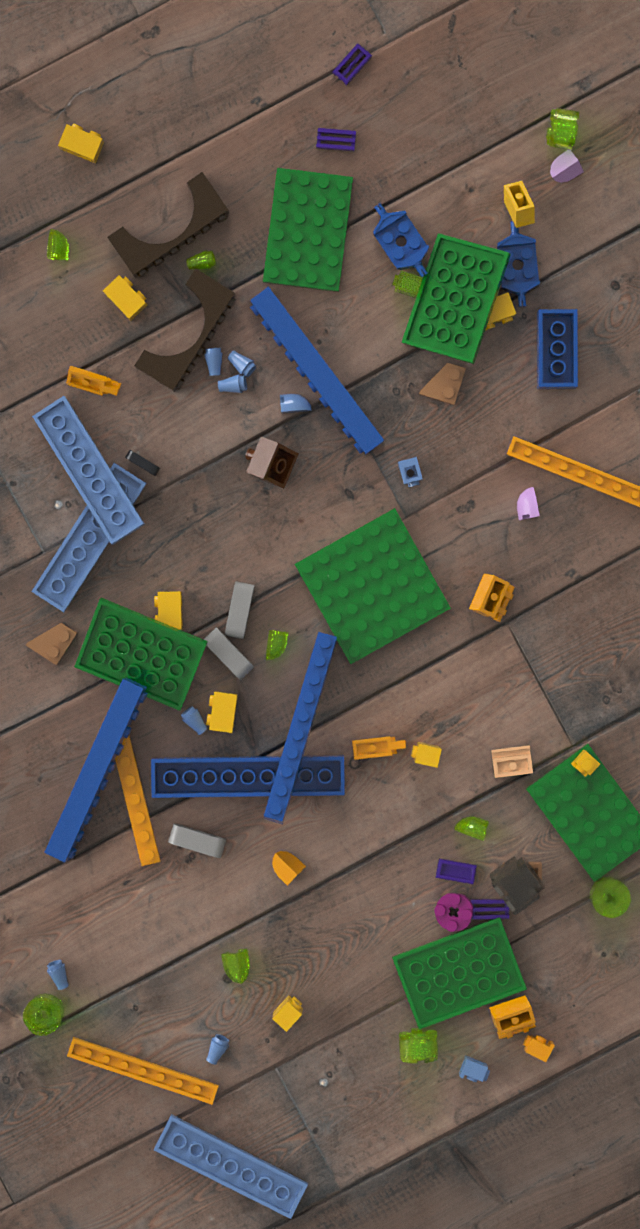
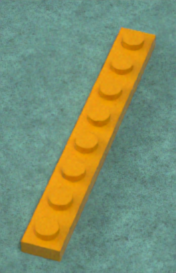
(574, 471)
(137, 805)
(142, 1070)

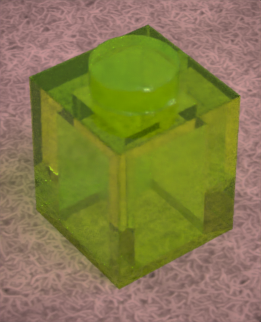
(407, 283)

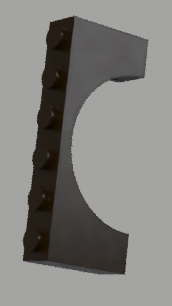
(141, 255)
(172, 369)

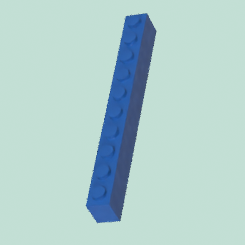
(316, 370)
(300, 728)
(95, 770)

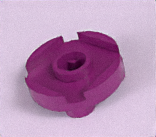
(465, 912)

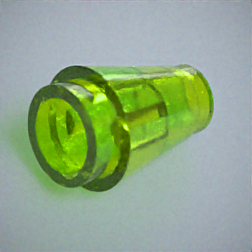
(203, 260)

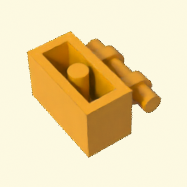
(492, 597)
(513, 1017)

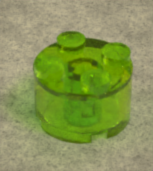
(563, 129)
(610, 886)
(34, 1020)
(418, 1046)

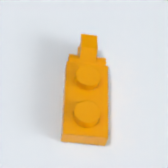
(92, 382)
(376, 747)

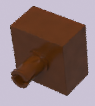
(271, 462)

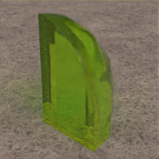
(57, 246)
(276, 644)
(472, 827)
(236, 965)

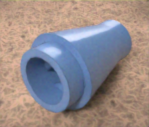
(213, 359)
(243, 364)
(233, 384)
(193, 719)
(58, 974)
(218, 1046)

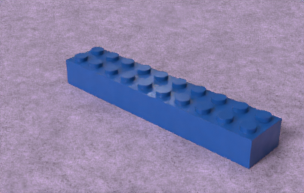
(242, 776)

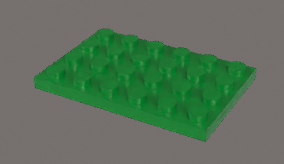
(307, 229)
(456, 298)
(141, 649)
(589, 814)
(459, 973)

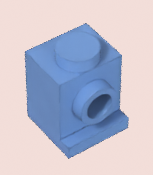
(410, 464)
(474, 1069)

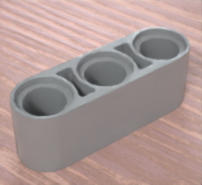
(239, 610)
(228, 653)
(197, 840)

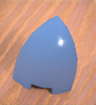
(294, 403)

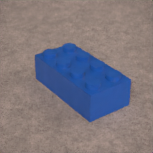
(557, 349)

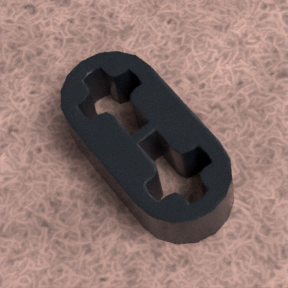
(142, 462)

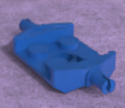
(399, 225)
(522, 249)

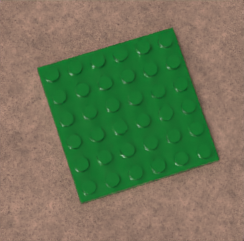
(372, 586)

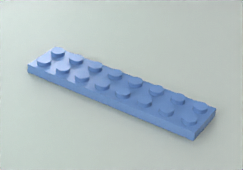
(88, 470)
(80, 550)
(231, 1166)

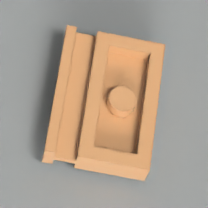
(512, 761)

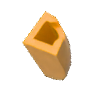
(287, 866)

